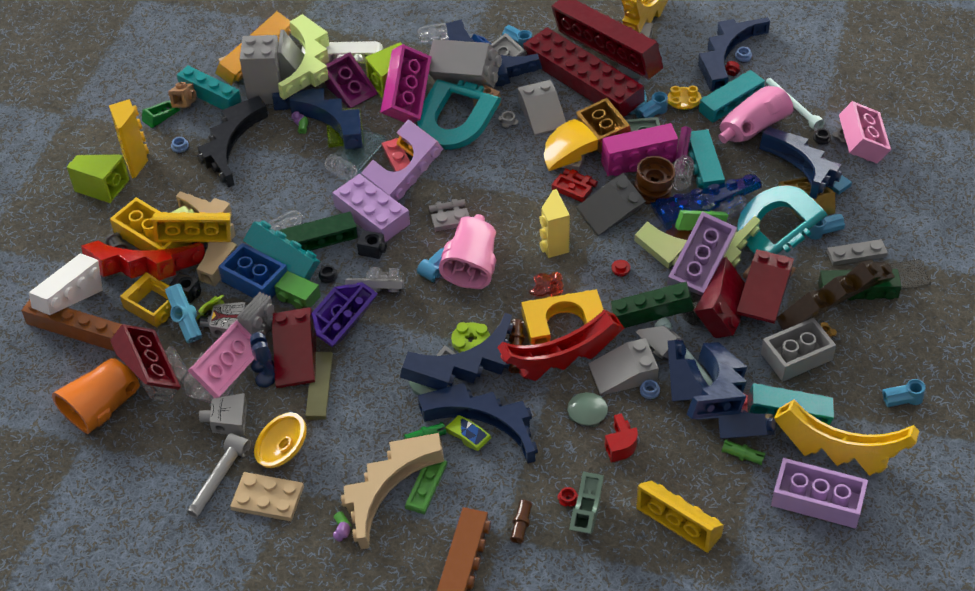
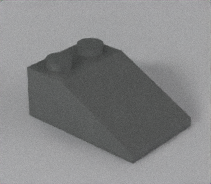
(611, 205)

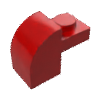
(623, 442)

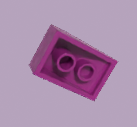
(349, 81)

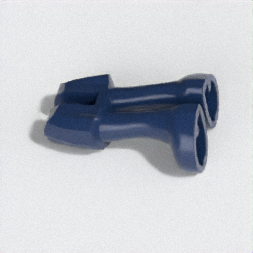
(263, 360)

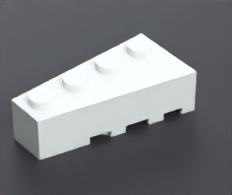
(68, 285)

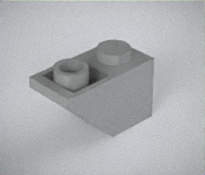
(658, 337)

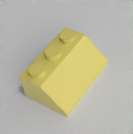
(555, 226)

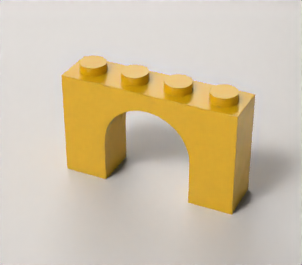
(538, 312)

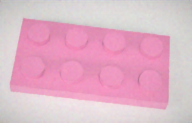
(224, 360)

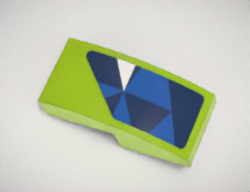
(468, 432)

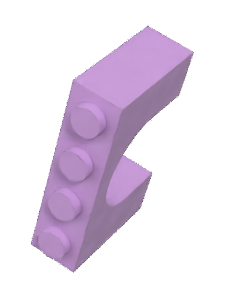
(424, 152)

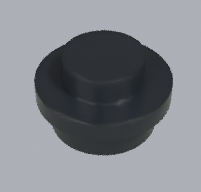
(822, 136)
(328, 274)

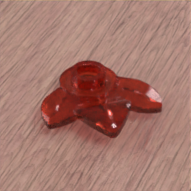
(547, 284)

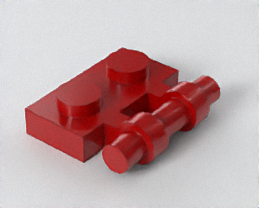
(574, 184)

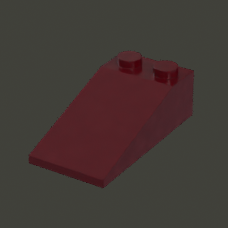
(765, 286)
(720, 301)
(294, 347)
(144, 356)

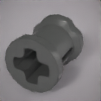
(117, 238)

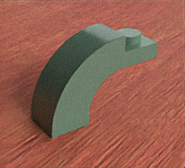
(587, 504)

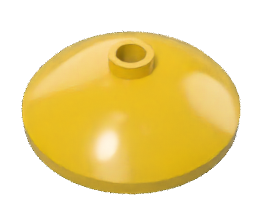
(280, 440)

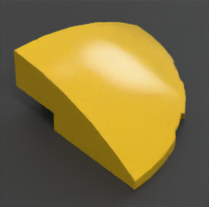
(568, 144)

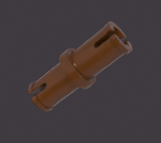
(521, 521)

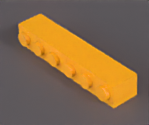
(230, 67)

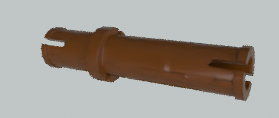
(516, 338)

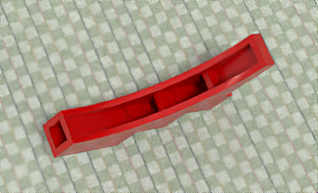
(135, 263)
(561, 352)

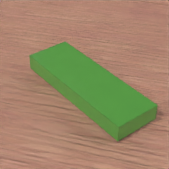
(687, 219)
(425, 487)

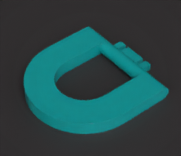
(473, 126)
(781, 197)

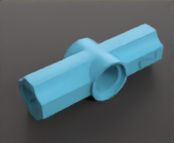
(183, 313)

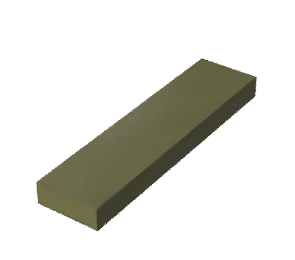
(319, 390)

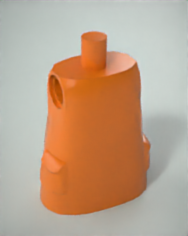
(96, 395)

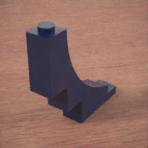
(313, 105)
(688, 382)
(726, 392)

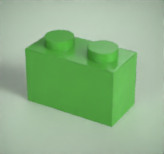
(297, 291)

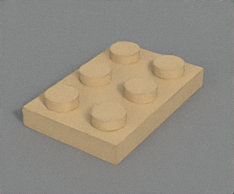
(267, 496)

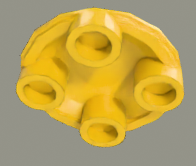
(684, 97)

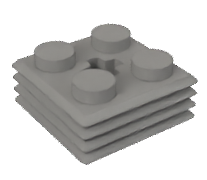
(257, 315)

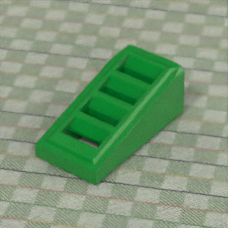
(154, 116)

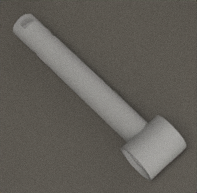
(234, 446)

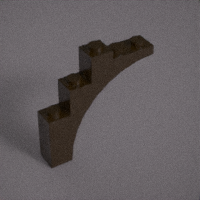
(839, 289)

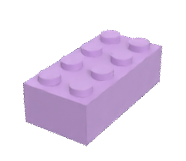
(371, 207)
(702, 253)
(819, 493)

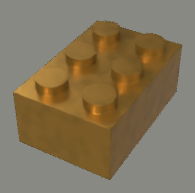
(603, 120)

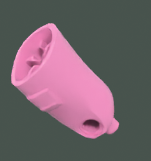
(755, 114)
(469, 255)

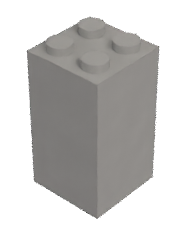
(464, 61)
(260, 66)

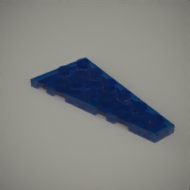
(703, 199)

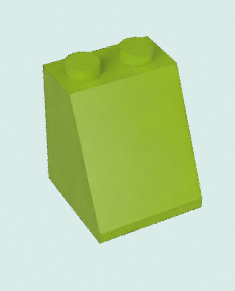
(377, 68)
(98, 175)

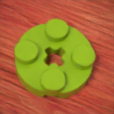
(467, 330)

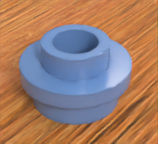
(743, 54)
(179, 144)
(649, 384)

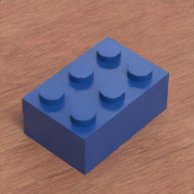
(251, 271)

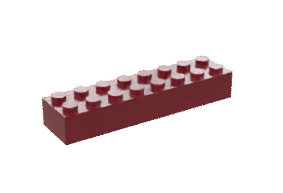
(608, 37)
(584, 71)

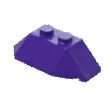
(341, 311)

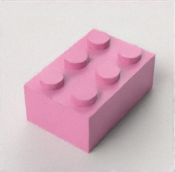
(864, 132)

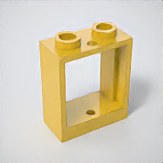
(138, 291)

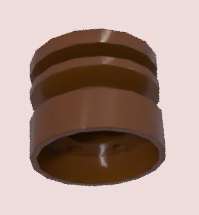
(654, 178)

